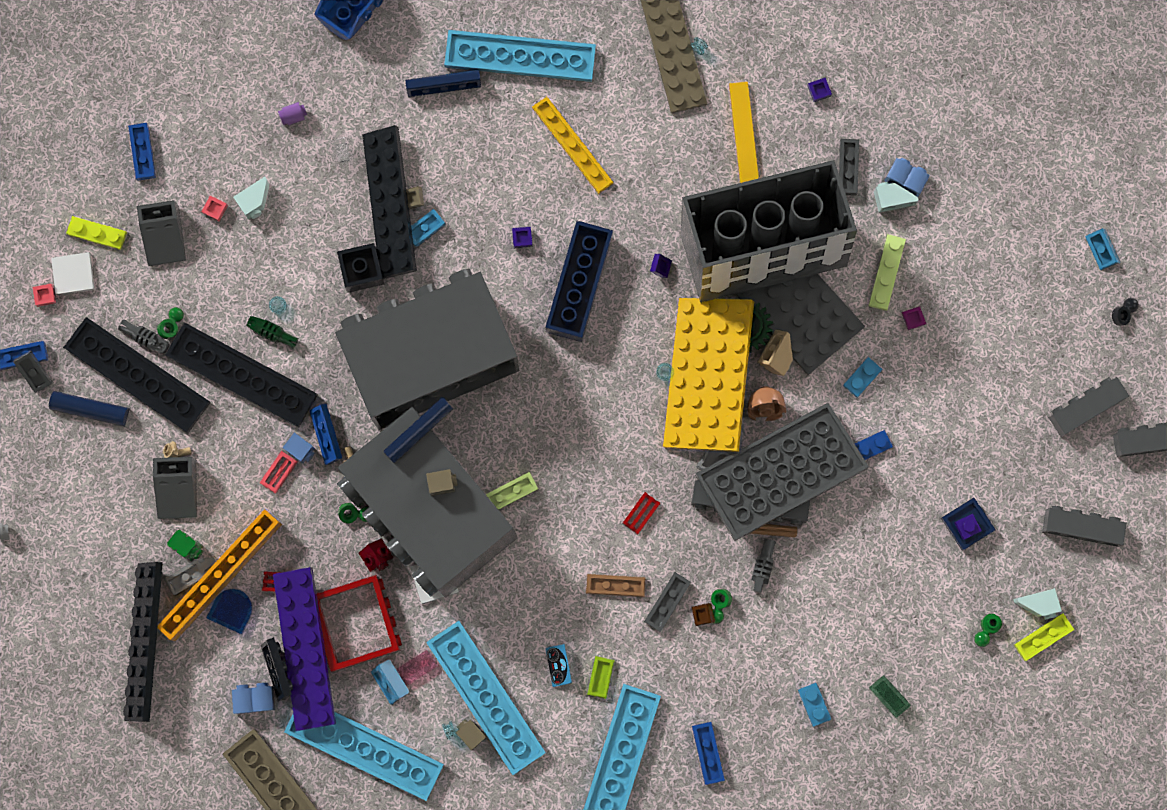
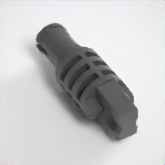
(144, 336)
(763, 565)

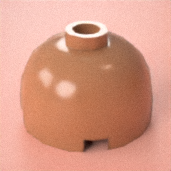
(768, 401)

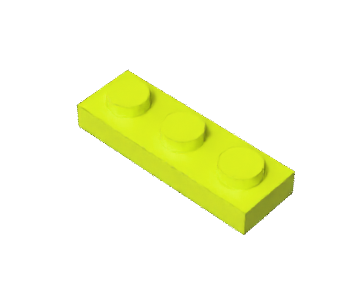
(96, 233)
(1043, 637)

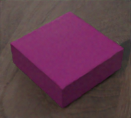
(914, 318)

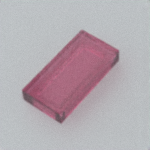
(416, 667)

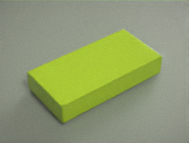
(600, 677)

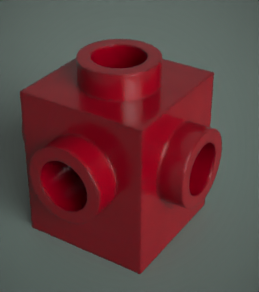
(376, 555)

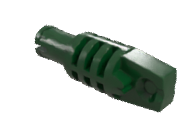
(271, 331)

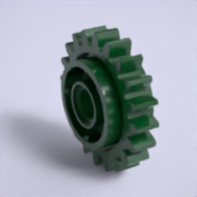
(759, 327)

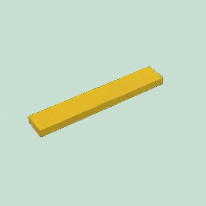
(743, 131)
(572, 145)

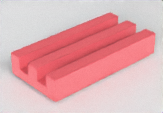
(275, 489)

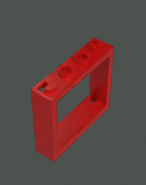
(390, 623)

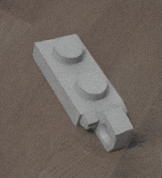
(189, 575)

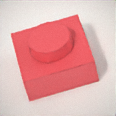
(214, 208)
(44, 295)

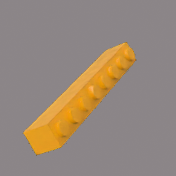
(219, 575)

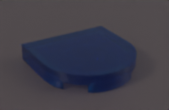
(232, 610)

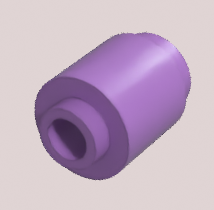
(292, 114)

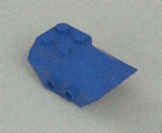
(345, 16)

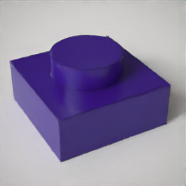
(819, 89)
(522, 237)
(661, 265)
(967, 526)

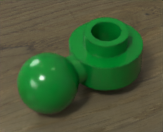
(175, 315)
(354, 514)
(719, 604)
(982, 638)

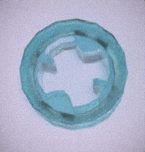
(699, 45)
(274, 300)
(670, 372)
(449, 730)

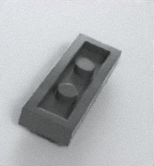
(849, 165)
(667, 602)

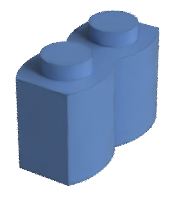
(907, 176)
(253, 699)

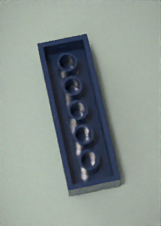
(579, 281)

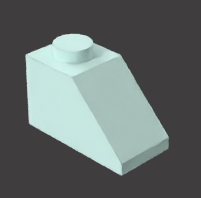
(893, 197)
(253, 198)
(1041, 603)

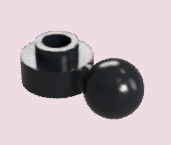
(1122, 315)

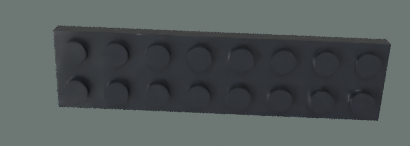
(389, 201)
(241, 374)
(137, 375)
(143, 642)

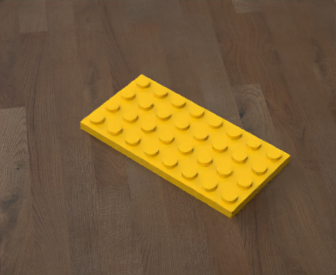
(708, 374)

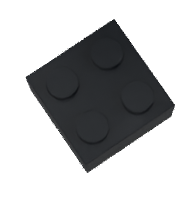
(360, 267)

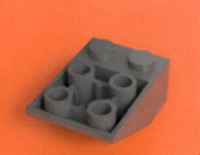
(161, 232)
(175, 487)

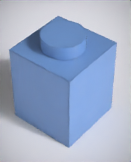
(299, 448)

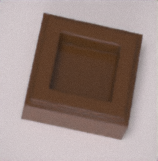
(703, 614)

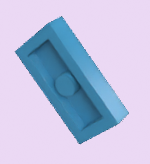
(426, 227)
(862, 377)
(814, 704)

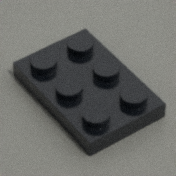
(276, 669)

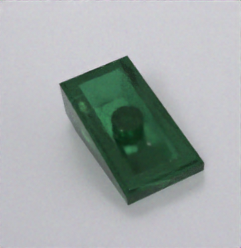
(889, 696)

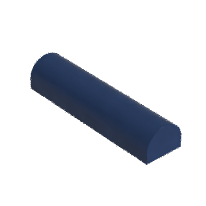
(443, 83)
(88, 408)
(418, 430)

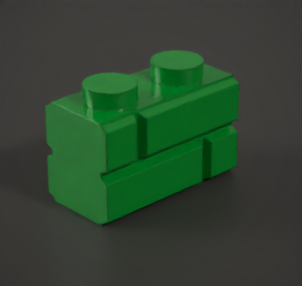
(185, 545)

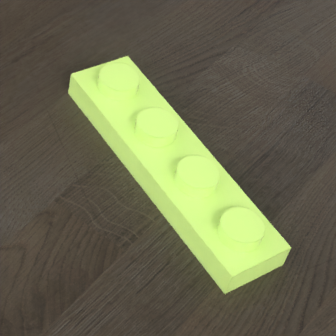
(887, 272)
(512, 491)

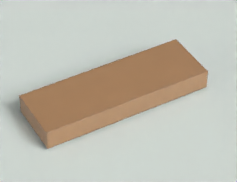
(615, 585)

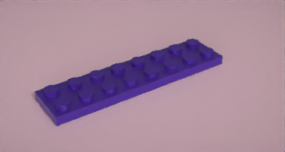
(304, 649)

